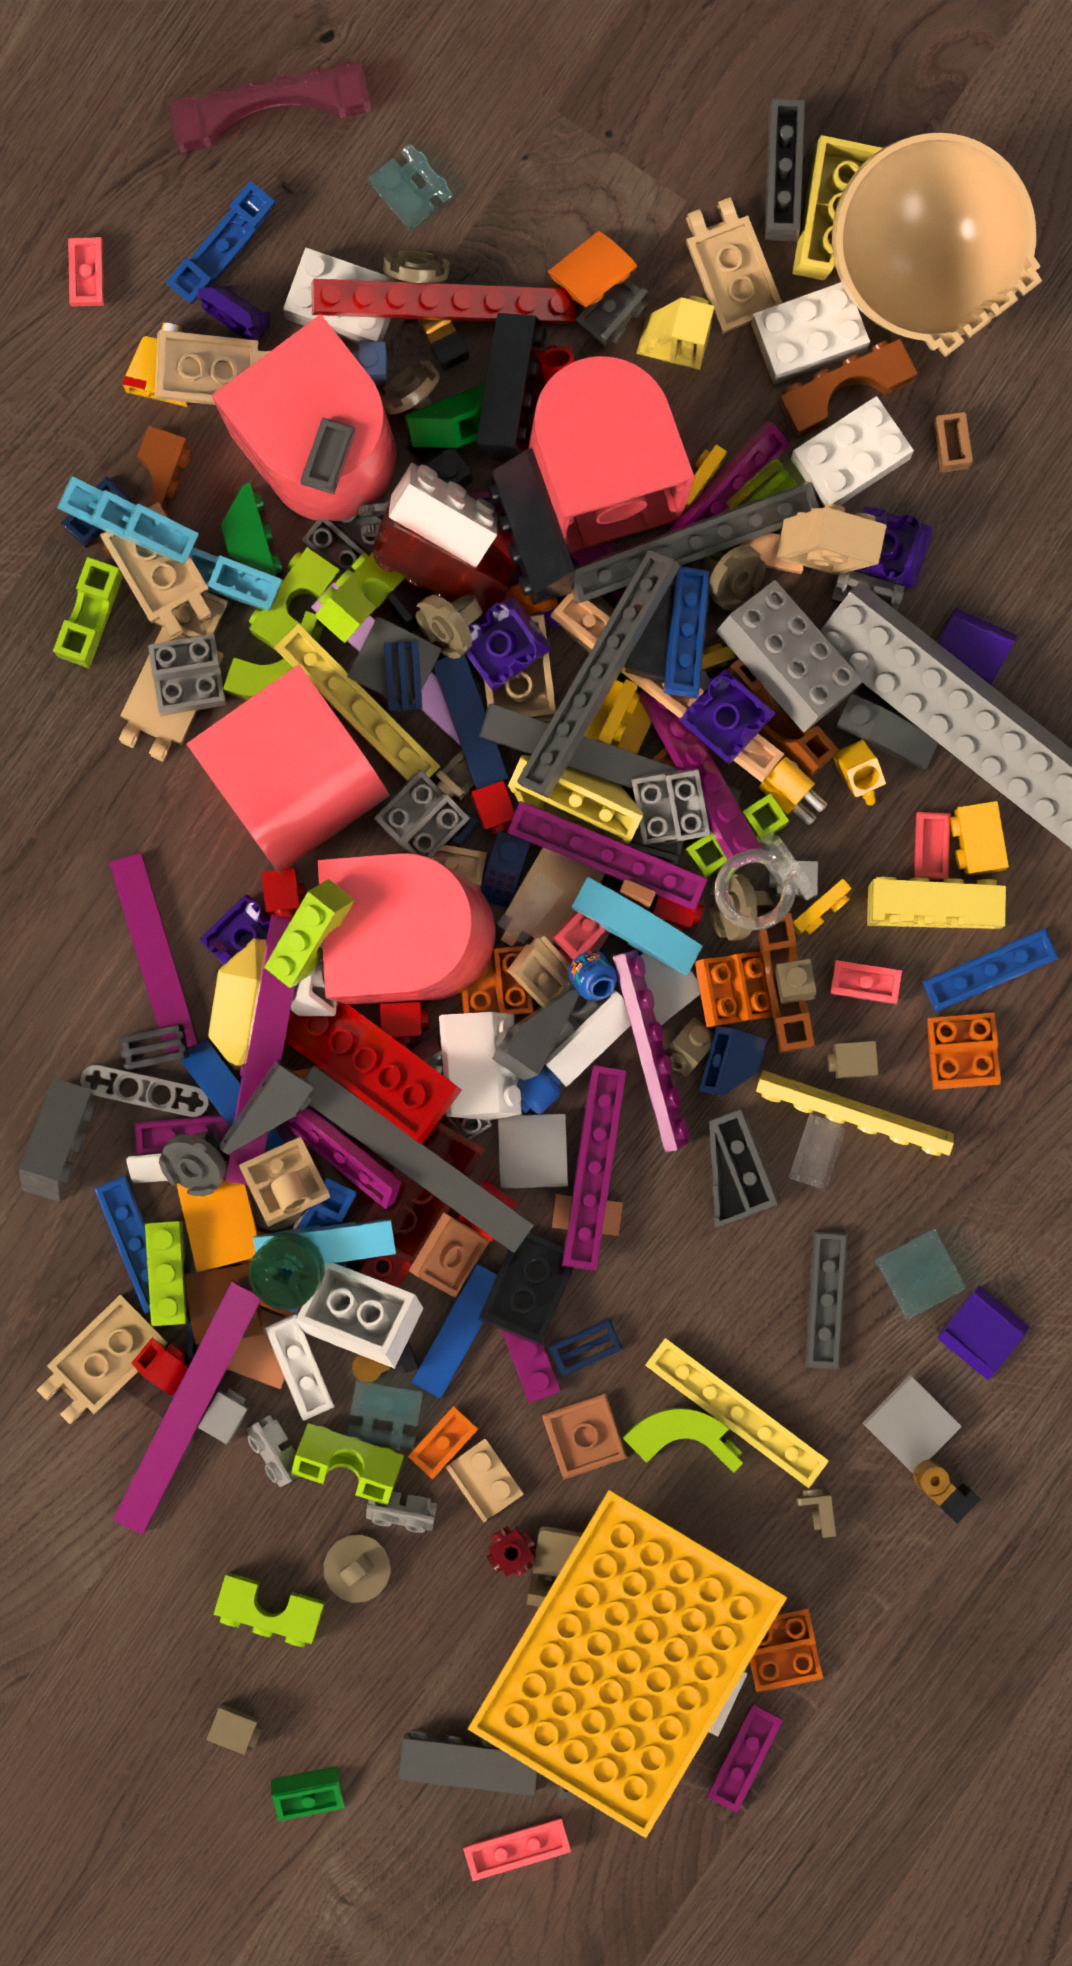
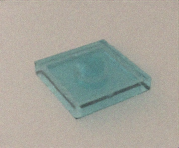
(920, 1274)

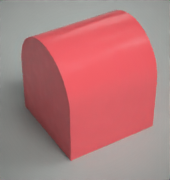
(279, 408)
(609, 452)
(288, 769)
(409, 932)

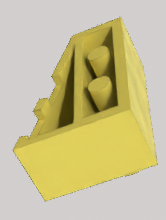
(678, 332)

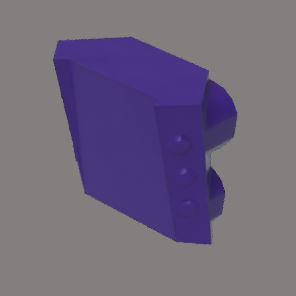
(234, 311)
(902, 548)
(505, 642)
(977, 644)
(727, 716)
(236, 929)
(982, 1332)

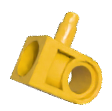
(860, 770)

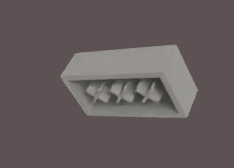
(789, 656)

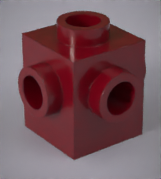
(511, 1538)

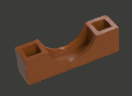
(884, 369)
(163, 457)
(807, 749)
(792, 1019)

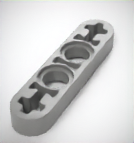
(145, 1089)

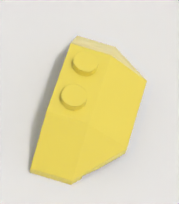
(585, 801)
(235, 1002)

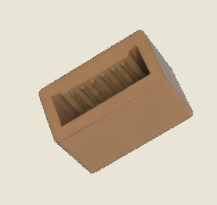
(952, 442)

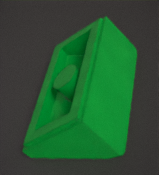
(307, 1793)

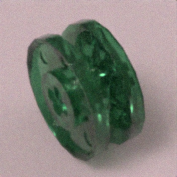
(276, 1287)

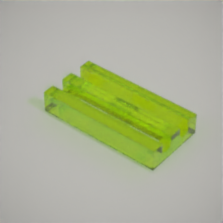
(758, 479)

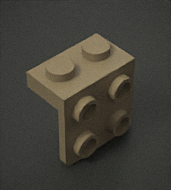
(551, 1554)

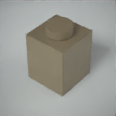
(795, 981)
(853, 1060)
(234, 1729)

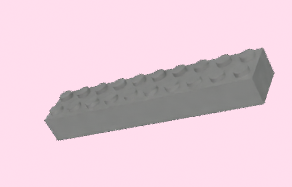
(955, 707)

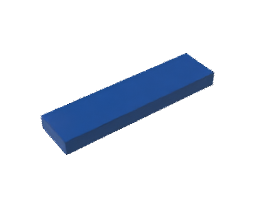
(687, 632)
(990, 970)
(128, 1232)
(455, 1334)

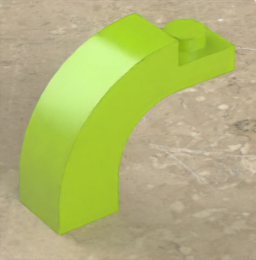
(249, 679)
(682, 1423)

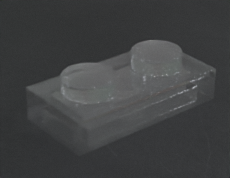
(530, 907)

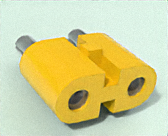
(789, 788)

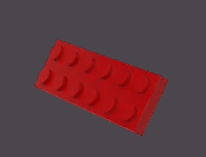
(374, 1068)

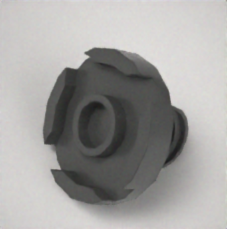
(194, 1162)

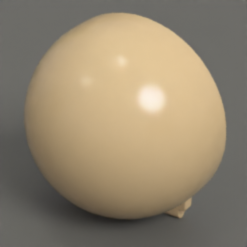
(935, 238)

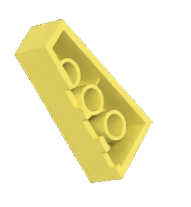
(830, 170)
(936, 903)

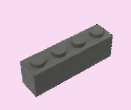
(784, 170)
(463, 1764)

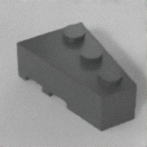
(56, 1139)
(739, 1170)

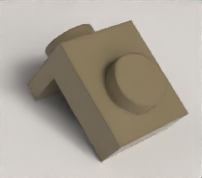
(455, 778)
(690, 1046)

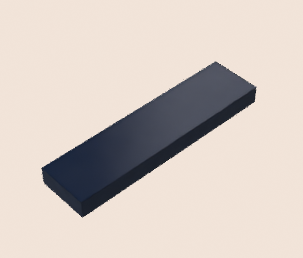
(468, 717)

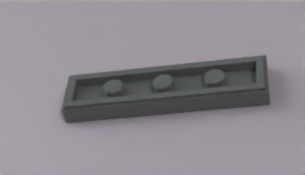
(826, 1300)

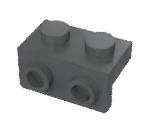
(608, 317)

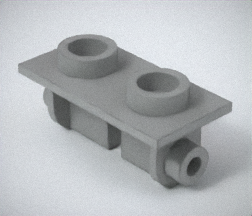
(888, 591)
(266, 1442)
(412, 1516)

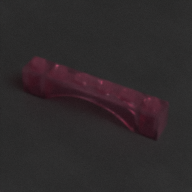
(203, 120)

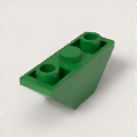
(447, 422)
(247, 535)

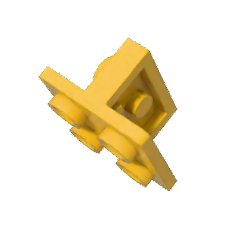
(621, 718)

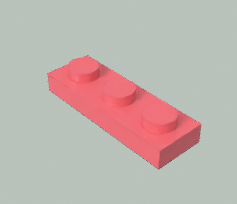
(517, 1849)

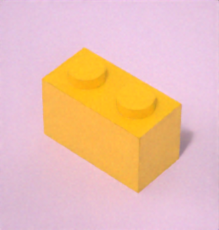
(979, 838)

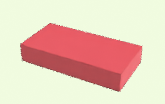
(932, 845)

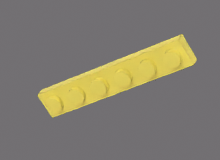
(356, 705)
(842, 1109)
(736, 1413)

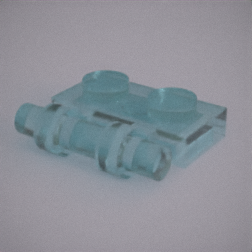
(402, 194)
(386, 1404)

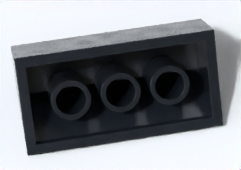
(510, 385)
(532, 528)

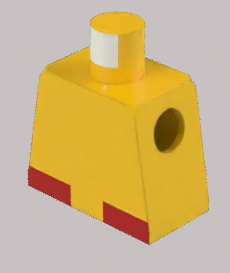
(142, 370)

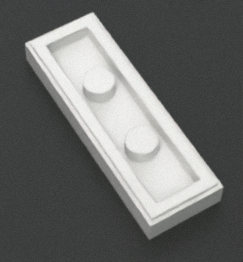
(299, 1367)

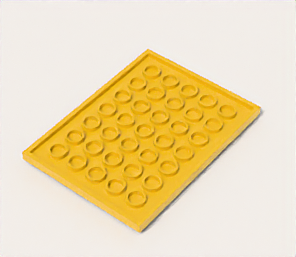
(627, 1663)

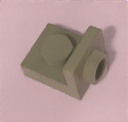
(822, 1517)

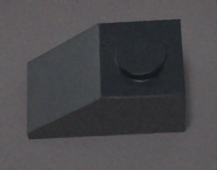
(444, 462)
(404, 604)

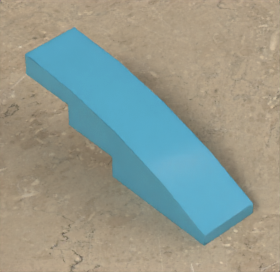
(127, 520)
(236, 580)
(637, 926)
(345, 1240)

